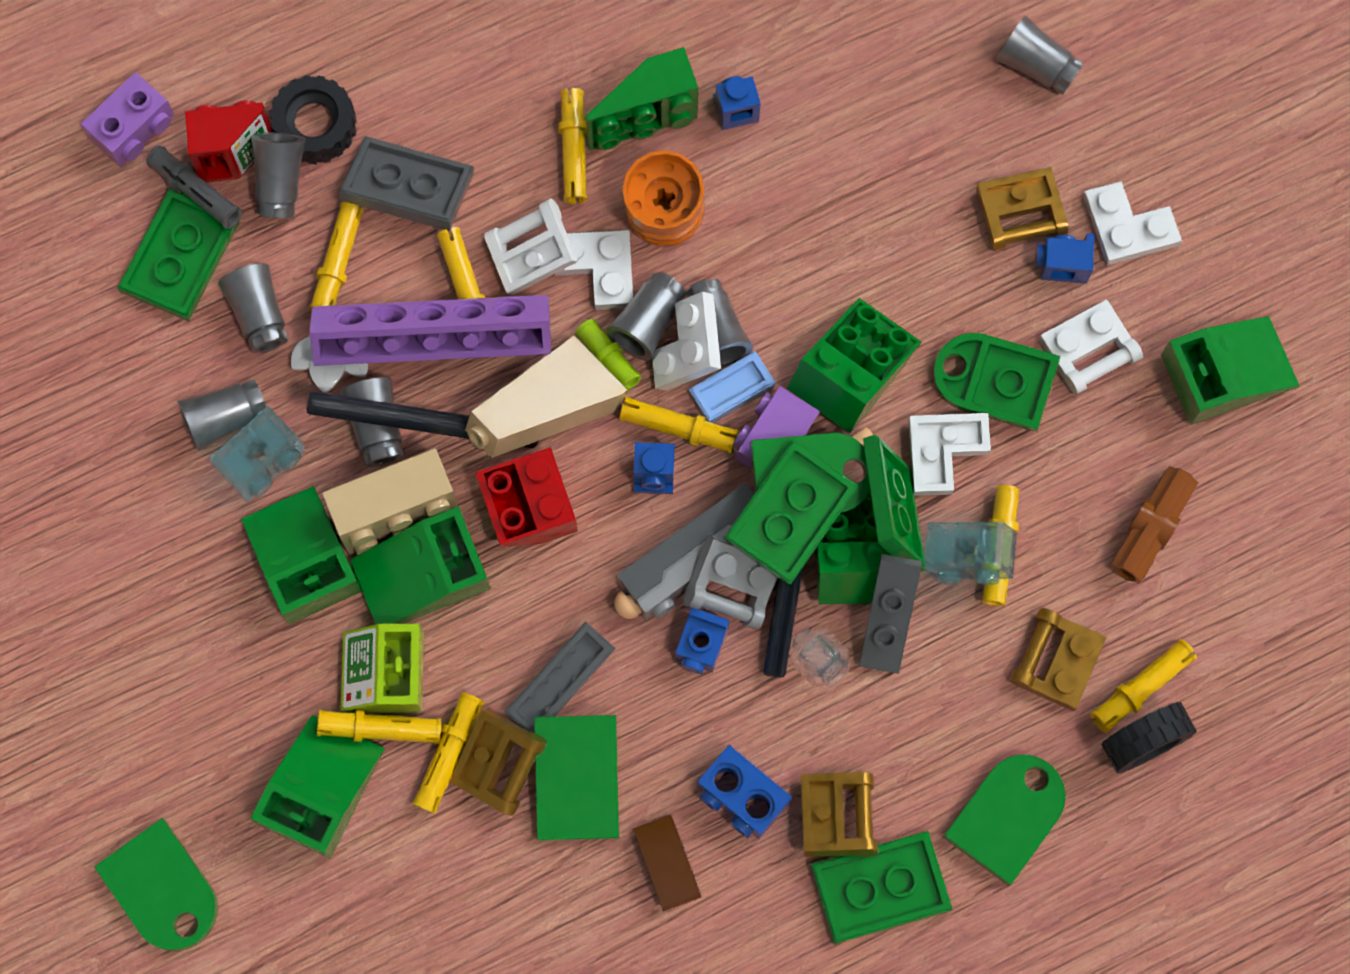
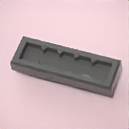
(890, 613)
(561, 677)

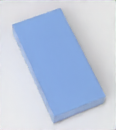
(732, 387)

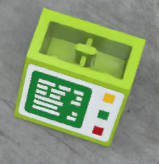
(383, 669)

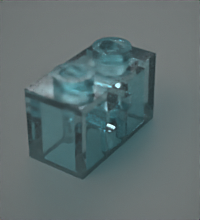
(263, 435)
(952, 541)

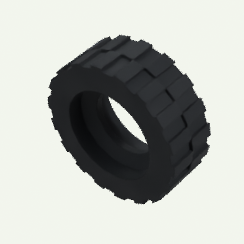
(320, 91)
(1148, 737)

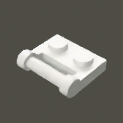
(536, 257)
(1085, 336)

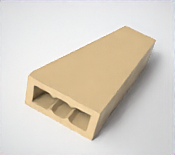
(546, 400)

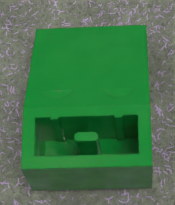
(651, 98)
(853, 365)
(1228, 367)
(300, 555)
(849, 557)
(421, 569)
(317, 789)

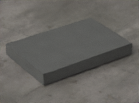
(406, 183)

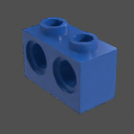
(751, 785)

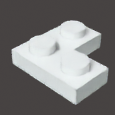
(1125, 235)
(609, 260)
(697, 347)
(934, 443)

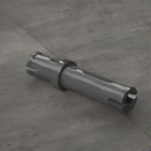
(182, 178)

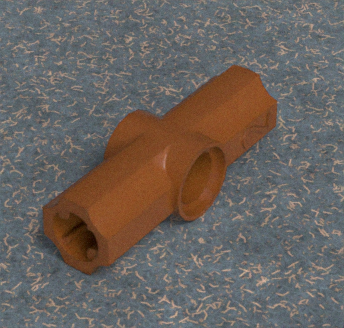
(1154, 524)

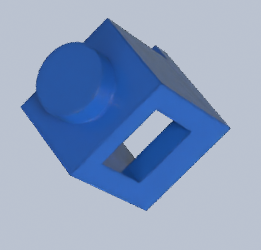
(737, 95)
(1066, 258)
(654, 468)
(705, 658)

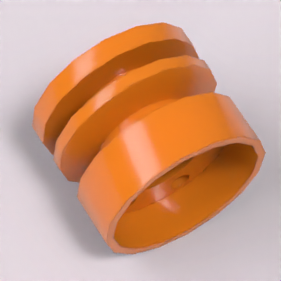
(670, 178)

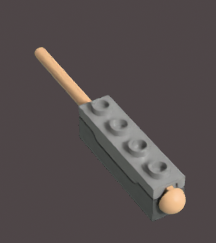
(666, 570)

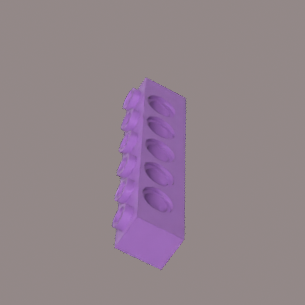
(430, 330)

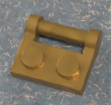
(1021, 196)
(1070, 665)
(486, 756)
(825, 817)

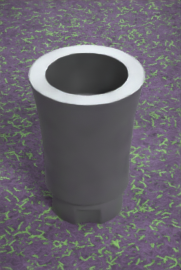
(1039, 57)
(277, 172)
(255, 306)
(646, 316)
(731, 337)
(221, 412)
(376, 442)

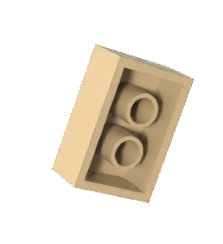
(389, 501)

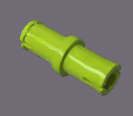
(608, 353)

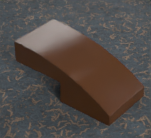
(667, 863)

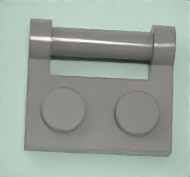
(732, 568)

